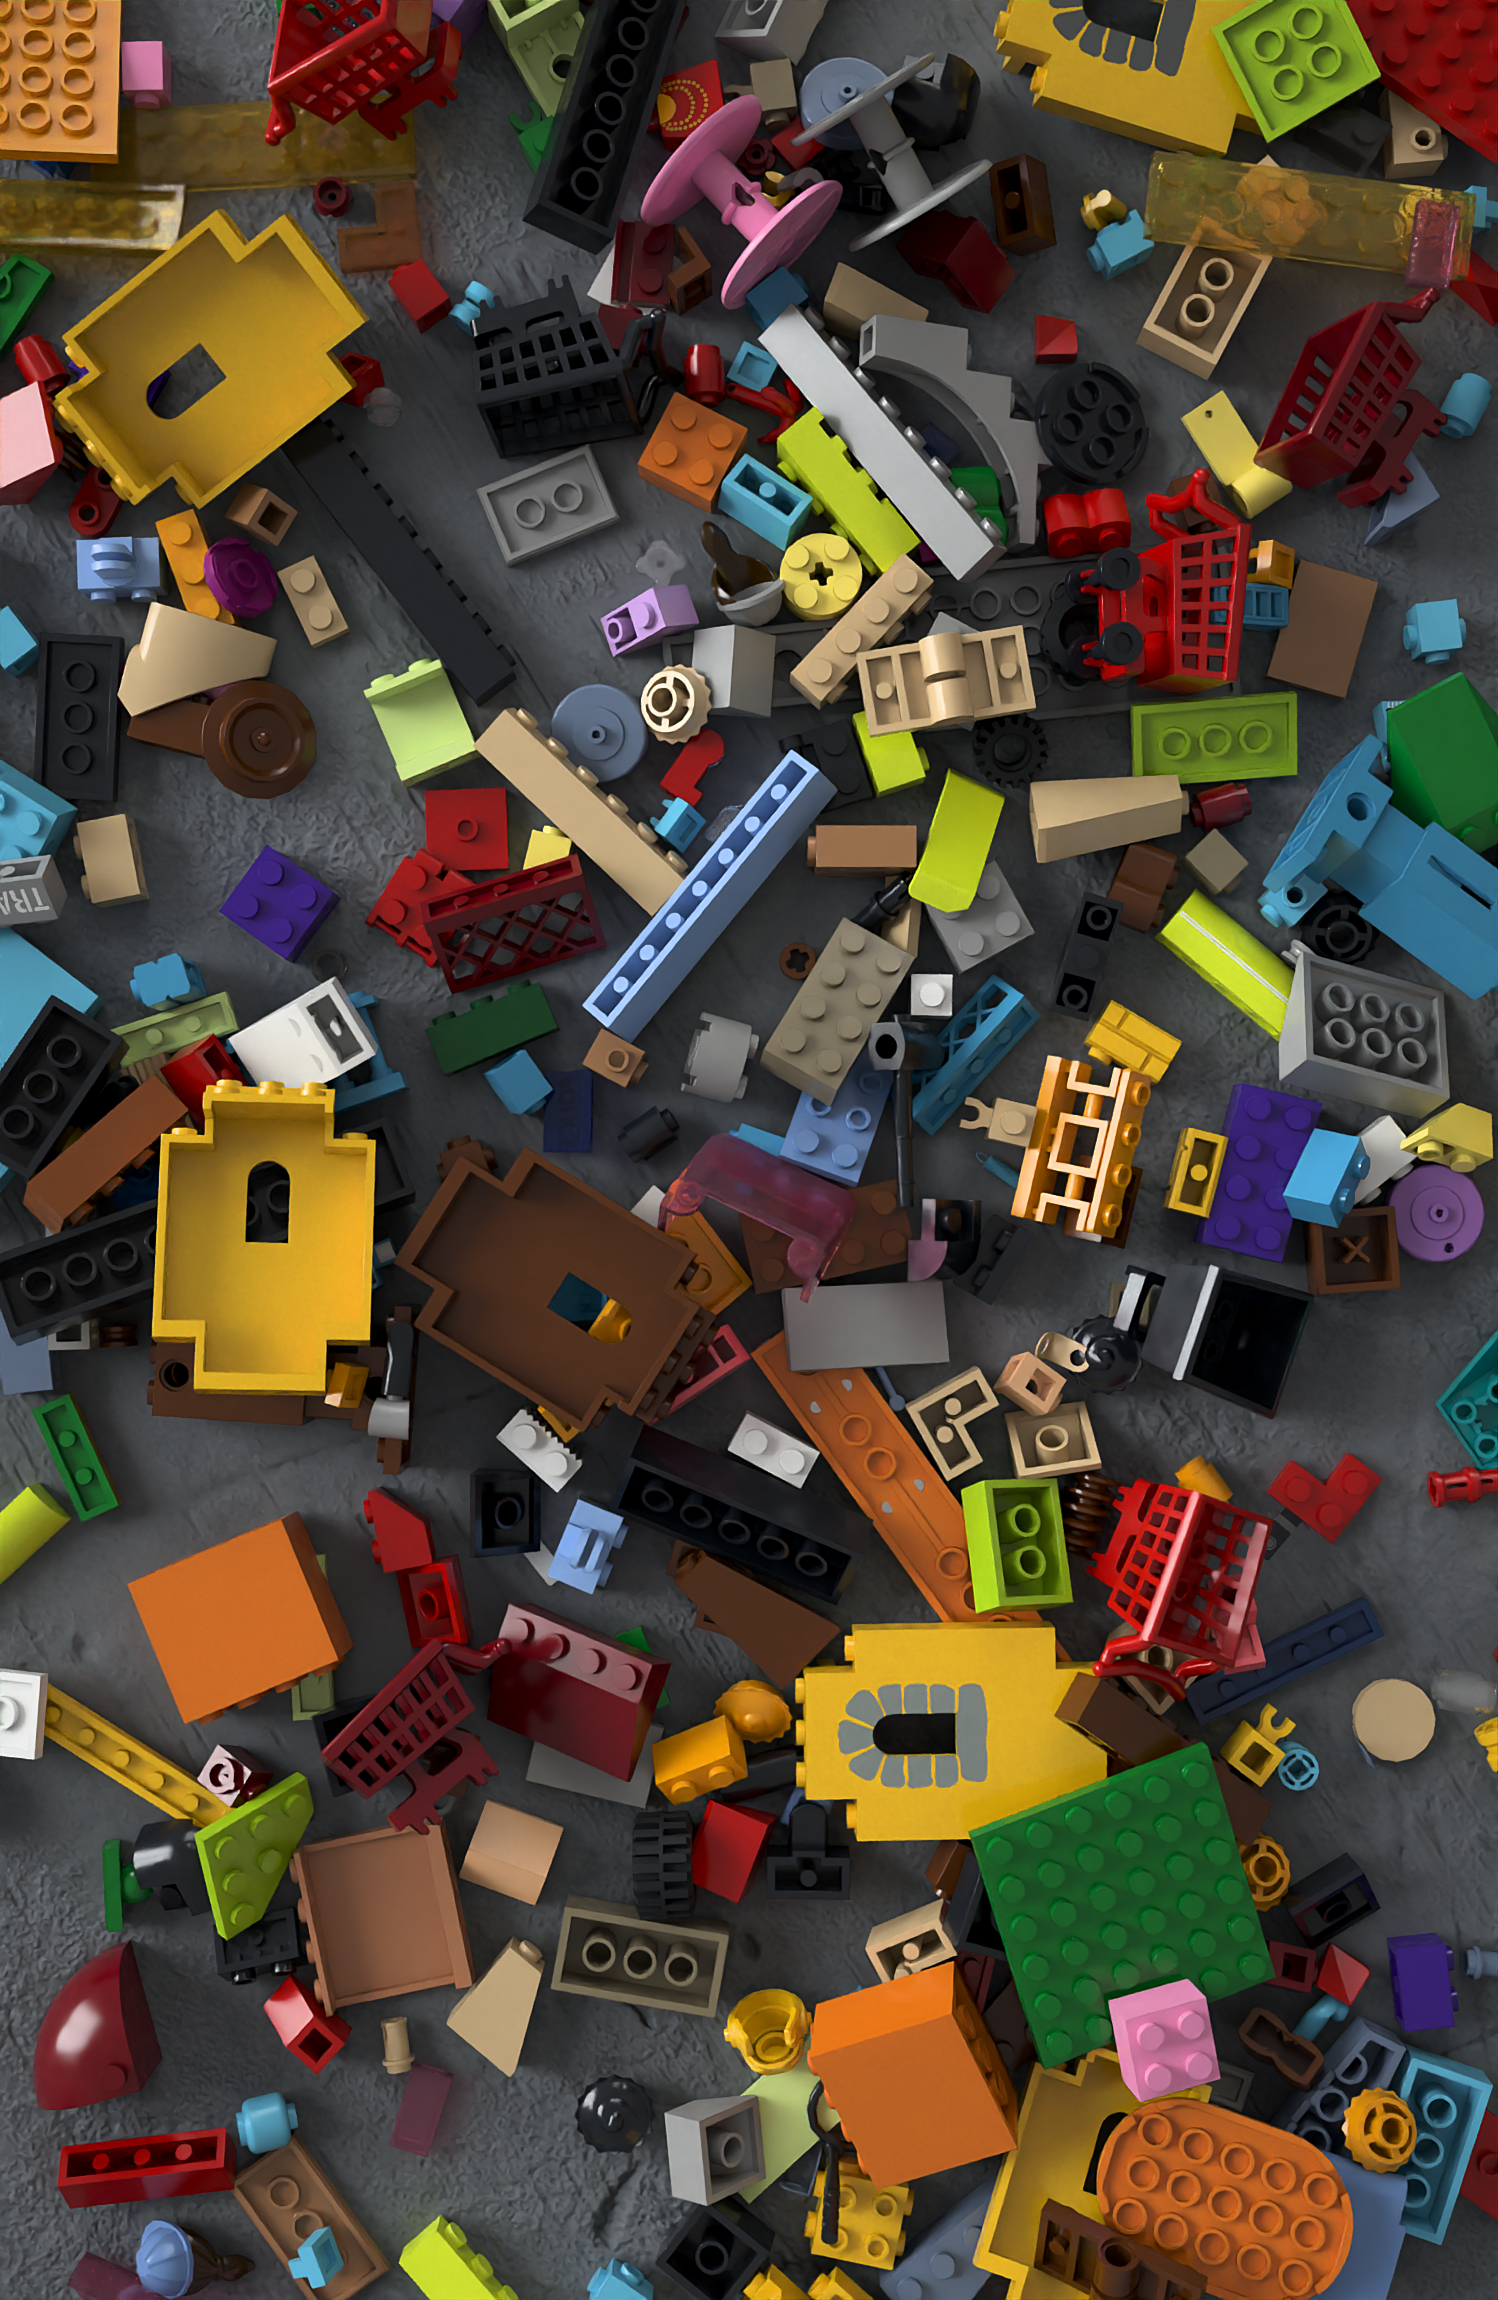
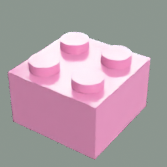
(1164, 2039)

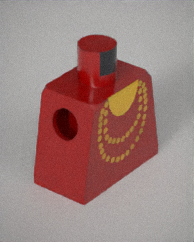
(686, 102)

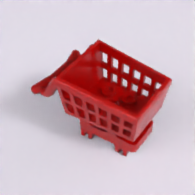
(342, 74)
(1164, 1574)

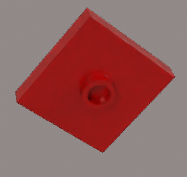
(468, 828)
(1481, 2174)

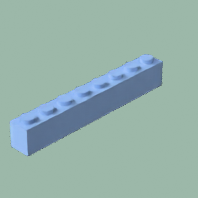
(710, 896)

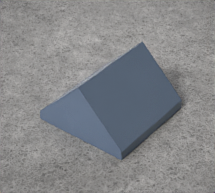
(1396, 511)

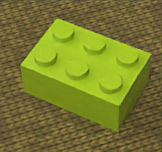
(1016, 1545)

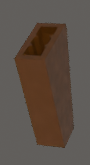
(759, 1618)

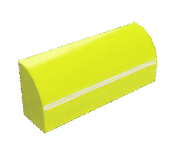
(1230, 960)

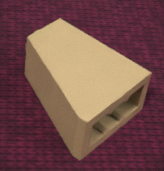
(857, 298)
(499, 2005)

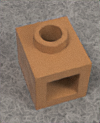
(261, 514)
(616, 1059)

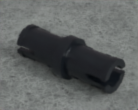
(885, 904)

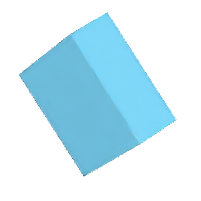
(752, 368)

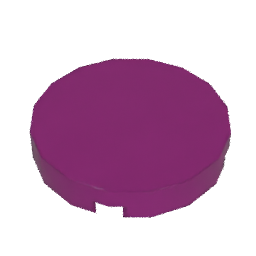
(240, 577)

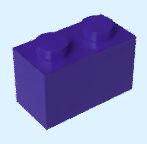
(1422, 1982)

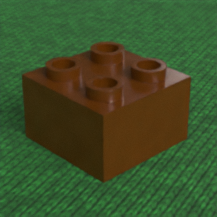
(1355, 1255)

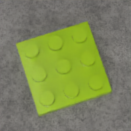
(1294, 59)

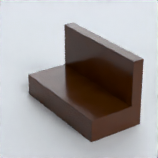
(693, 280)

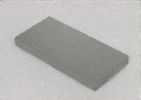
(865, 1326)

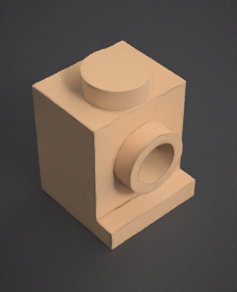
(1044, 1382)

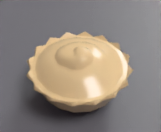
(675, 704)

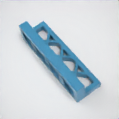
(970, 1057)

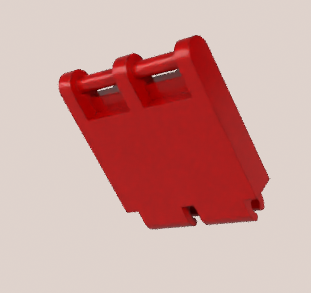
(399, 904)

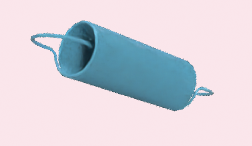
(1001, 1171)

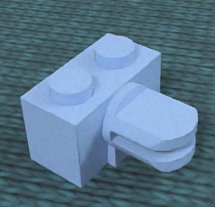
(122, 569)
(586, 1545)

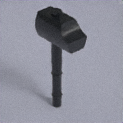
(904, 1048)

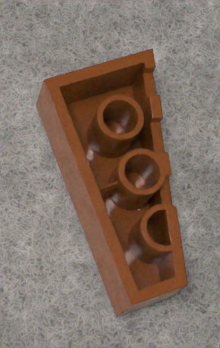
(104, 1156)

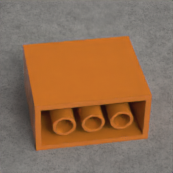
(242, 1619)
(914, 2076)

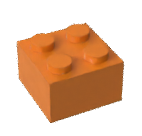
(692, 452)

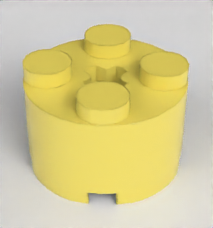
(836, 562)

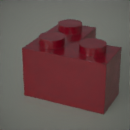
(959, 256)

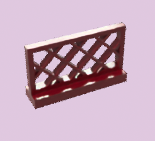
(537, 885)

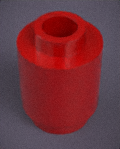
(40, 362)
(705, 375)

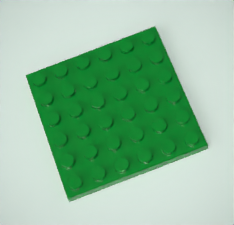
(1120, 1897)

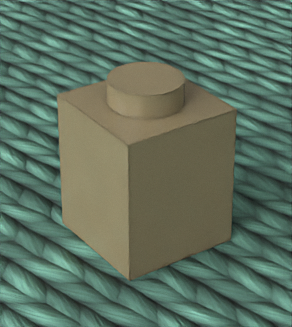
(1215, 864)

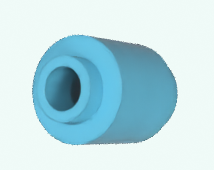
(1465, 405)

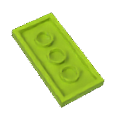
(1216, 737)

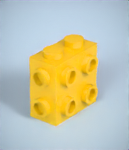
(867, 2218)

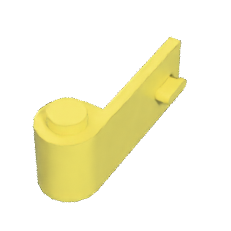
(1231, 454)

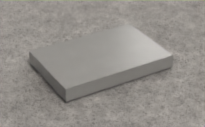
(548, 505)
(567, 1773)

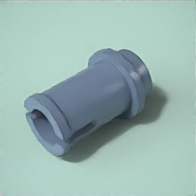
(1479, 1962)

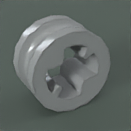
(1291, 956)

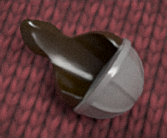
(742, 584)

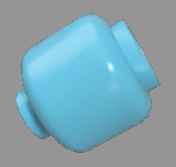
(266, 2122)

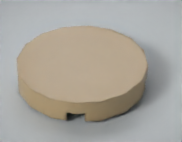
(1393, 1719)

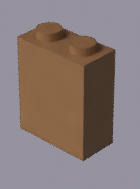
(862, 850)

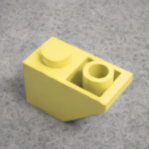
(1454, 1138)

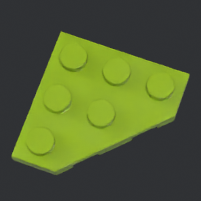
(250, 1851)

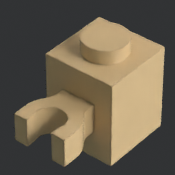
(1004, 1122)

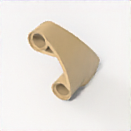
(188, 656)

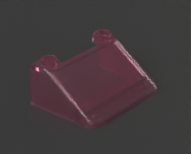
(769, 1192)

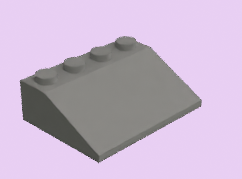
(1365, 1037)

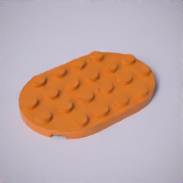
(1227, 2199)

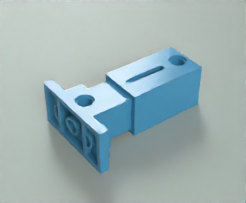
(1412, 880)

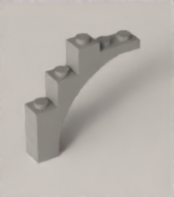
(937, 362)

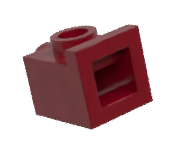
(1299, 1964)

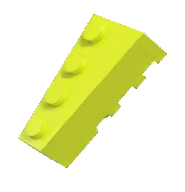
(844, 494)

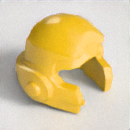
(769, 2030)

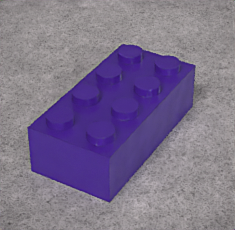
(1262, 1151)

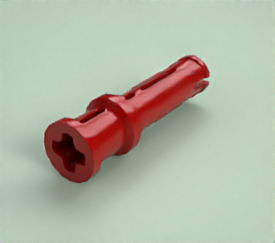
(1469, 1485)

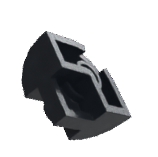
(937, 102)
(947, 1241)
(171, 1865)

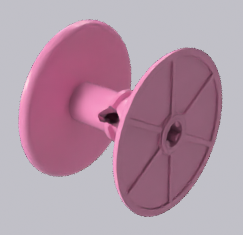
(707, 168)

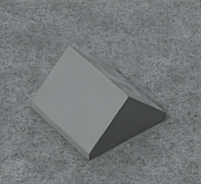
(736, 669)

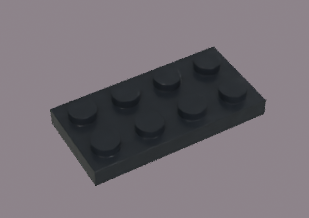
(79, 715)

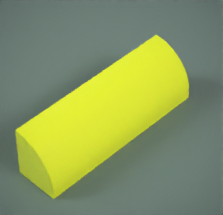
(27, 1526)

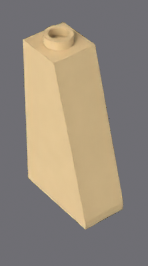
(1102, 813)

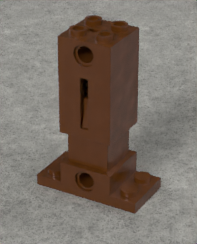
(176, 1397)

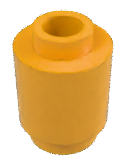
(1203, 1478)

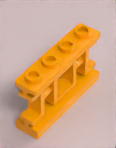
(1054, 1141)

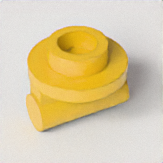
(1101, 209)

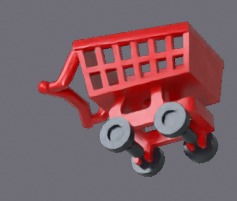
(1165, 649)

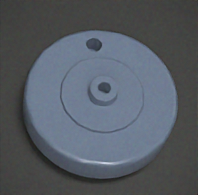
(831, 87)
(602, 730)

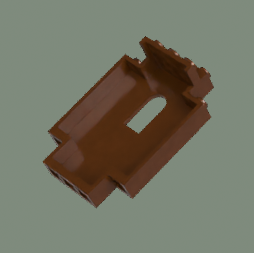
(502, 1255)

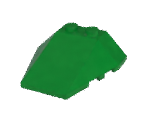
(1446, 761)

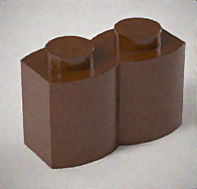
(1140, 882)
(1293, 2056)

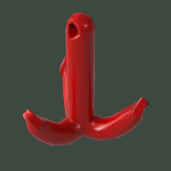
(772, 402)

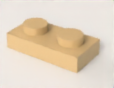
(313, 601)

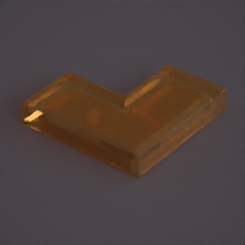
(391, 241)

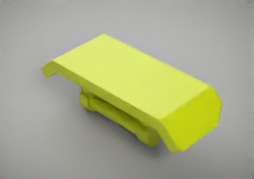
(957, 843)

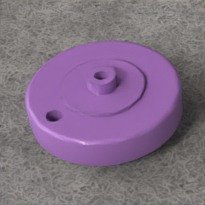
(1436, 1213)

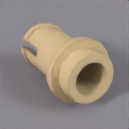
(396, 2045)

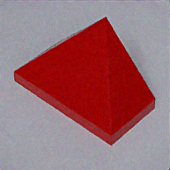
(1479, 288)

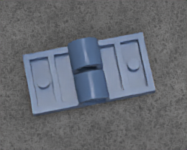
(838, 1137)

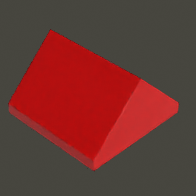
(435, 1602)
(730, 1848)

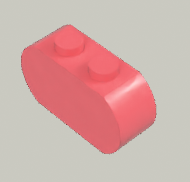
(714, 1364)

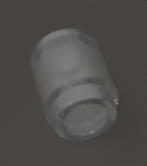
(1464, 1692)

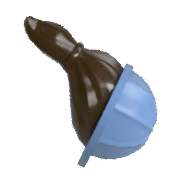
(181, 2262)

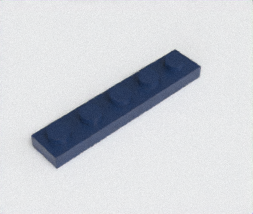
(1286, 1660)

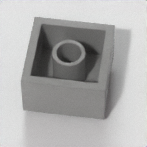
(985, 928)

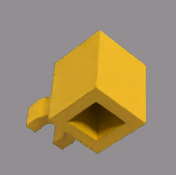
(1254, 1749)

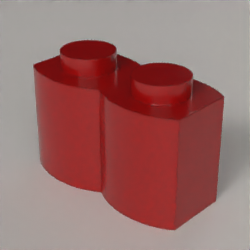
(1086, 522)

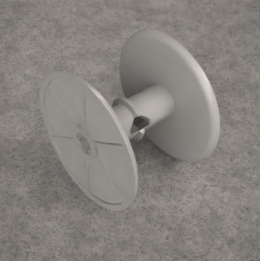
(904, 174)

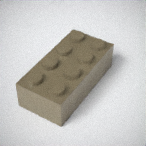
(835, 1011)
(641, 1962)

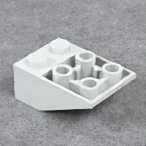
(306, 1039)

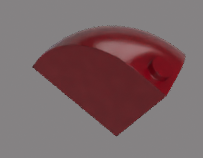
(96, 2035)

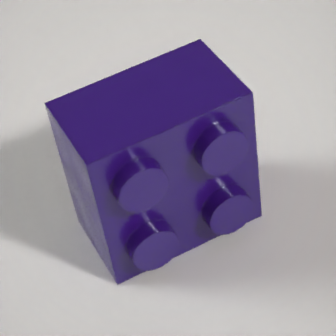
(280, 904)

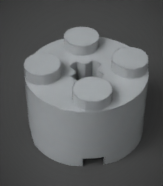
(718, 1059)

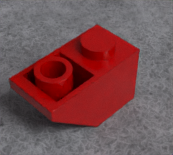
(401, 1532)
(304, 2024)

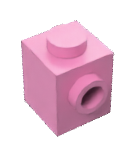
(146, 74)

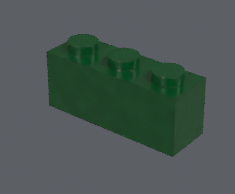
(491, 1027)

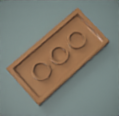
(292, 2198)

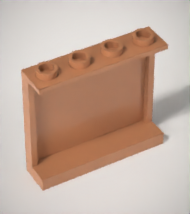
(382, 1914)

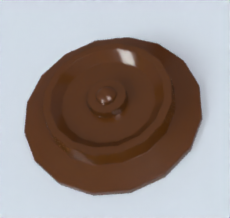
(258, 739)

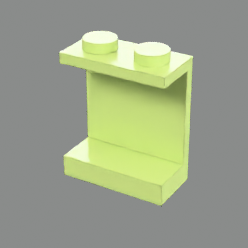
(422, 721)

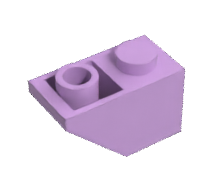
(649, 618)

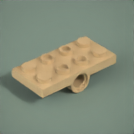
(945, 681)

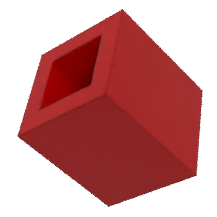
(419, 295)

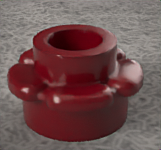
(757, 167)
(332, 186)

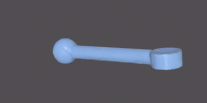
(896, 1401)

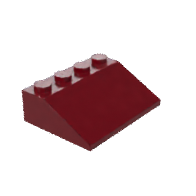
(575, 1689)

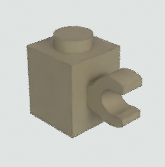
(775, 89)

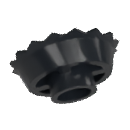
(1337, 930)
(1110, 1357)
(614, 2115)

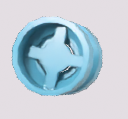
(470, 308)
(1295, 1759)

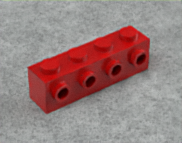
(147, 2168)

